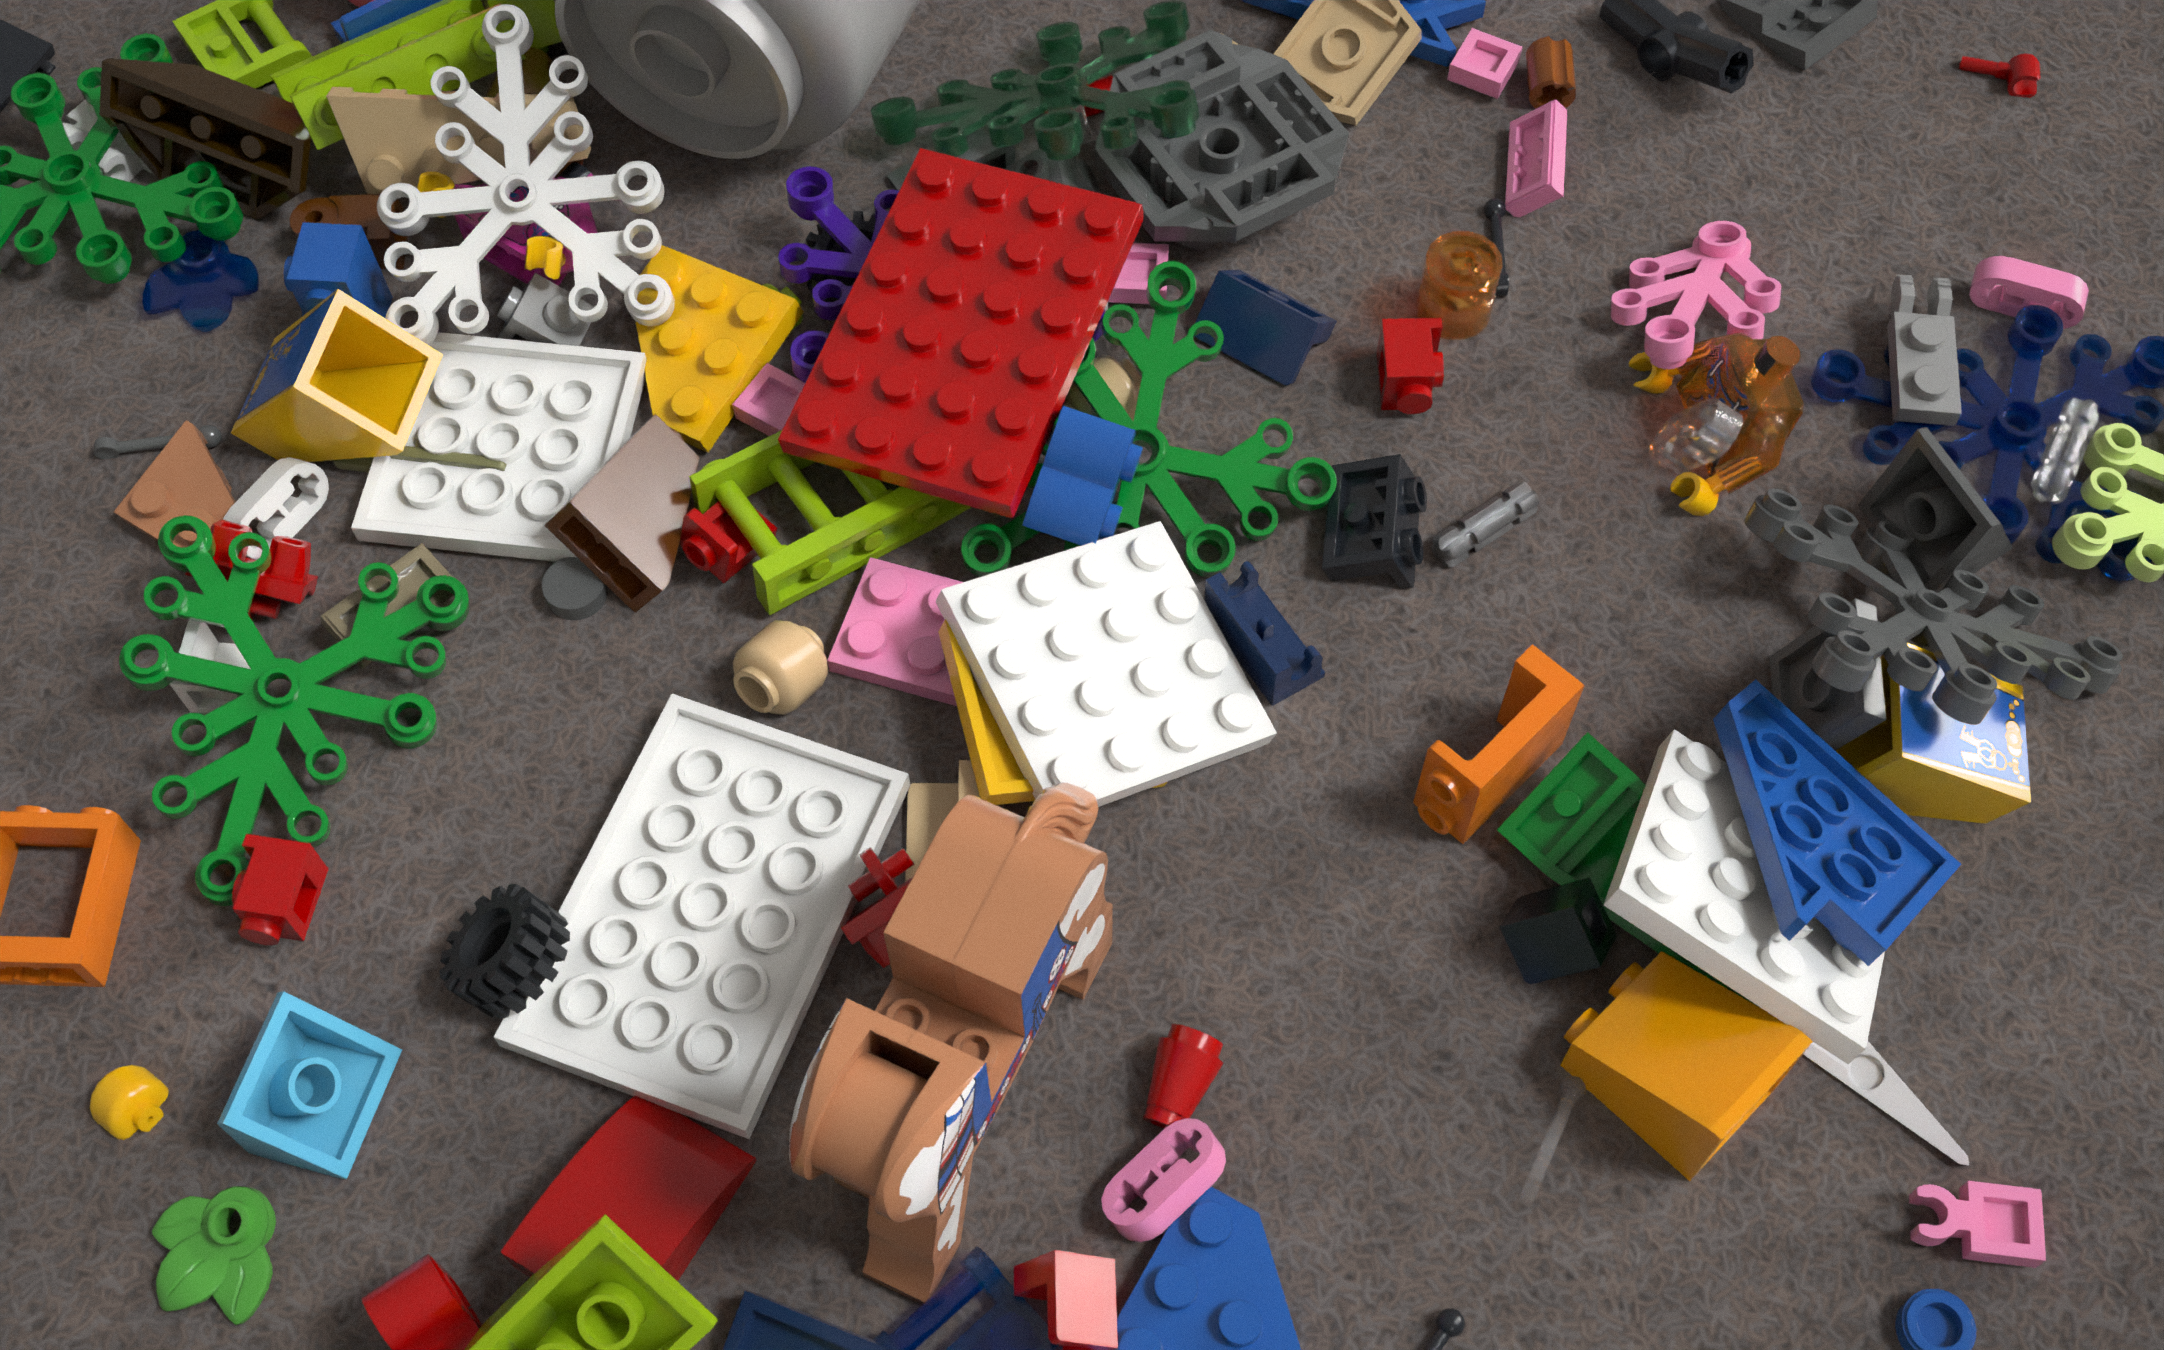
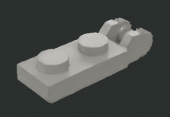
(1923, 355)

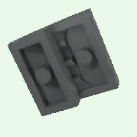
(1801, 28)

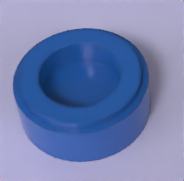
(1935, 1322)

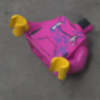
(527, 247)

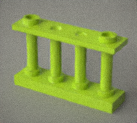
(391, 58)
(836, 544)

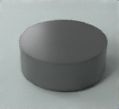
(573, 589)

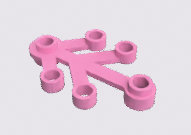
(1716, 249)

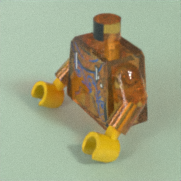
(1754, 381)

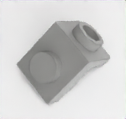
(542, 314)

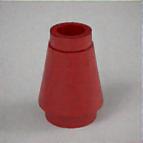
(1181, 1074)

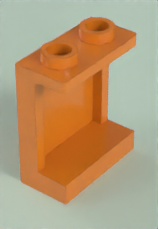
(1535, 713)

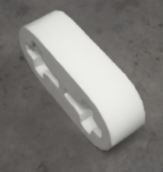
(272, 504)

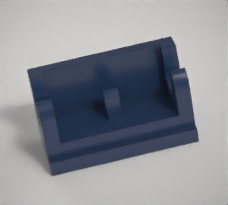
(1261, 636)

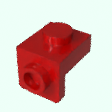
(716, 543)

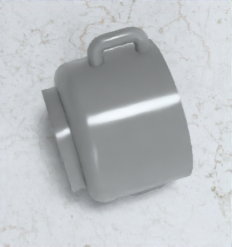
(733, 71)

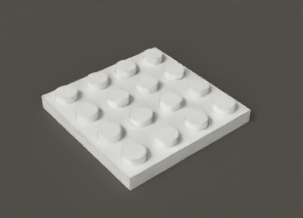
(531, 404)
(1105, 666)
(1701, 892)

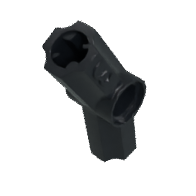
(1679, 44)

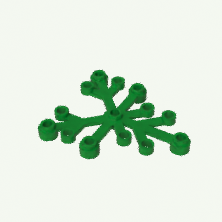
(75, 179)
(1235, 471)
(258, 761)

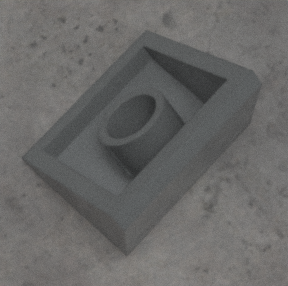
(1940, 510)

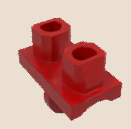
(285, 577)
(872, 921)

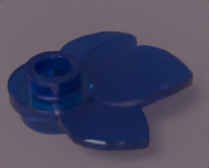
(201, 282)

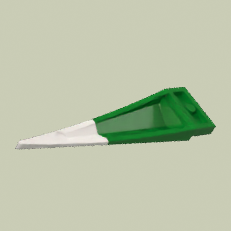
(1577, 830)

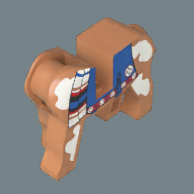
(975, 959)

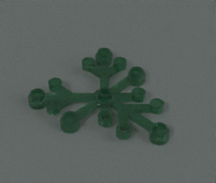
(1058, 90)

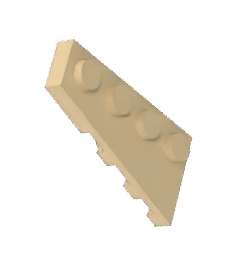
(396, 132)

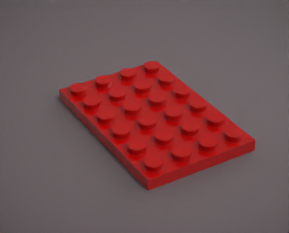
(963, 332)

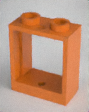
(88, 952)

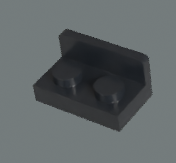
(1375, 521)

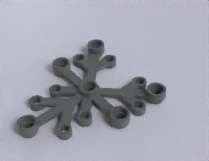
(1924, 618)

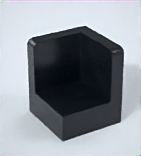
(1558, 931)

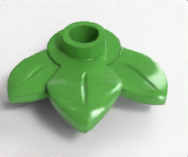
(210, 1260)

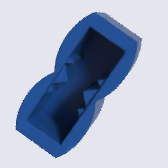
(1081, 478)

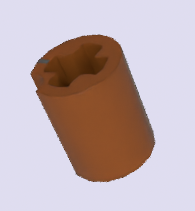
(1550, 72)

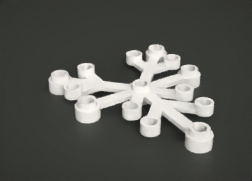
(515, 128)

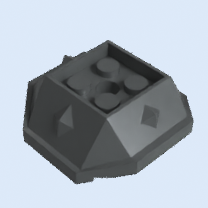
(1255, 152)

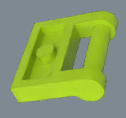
(226, 49)

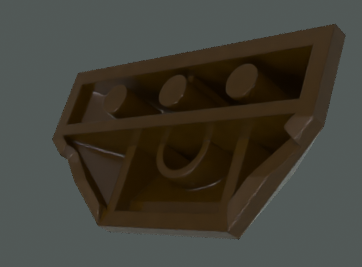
(194, 115)

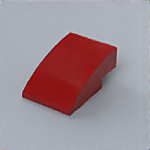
(650, 1175)

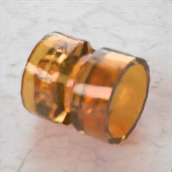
(1460, 283)

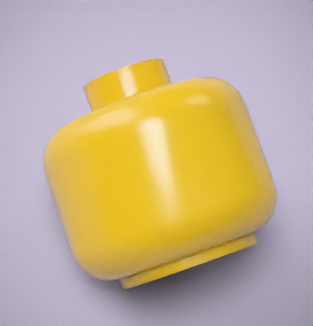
(128, 1101)

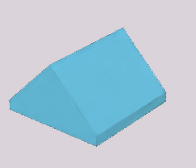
(308, 1088)

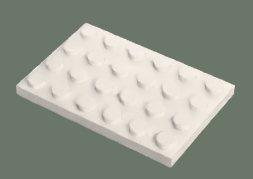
(708, 914)

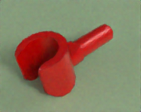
(2021, 72)

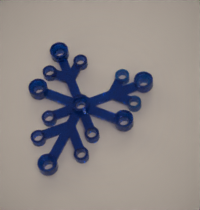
(2020, 410)

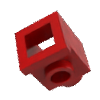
(1409, 363)
(277, 889)

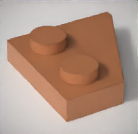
(178, 484)

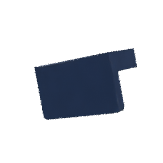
(1263, 325)

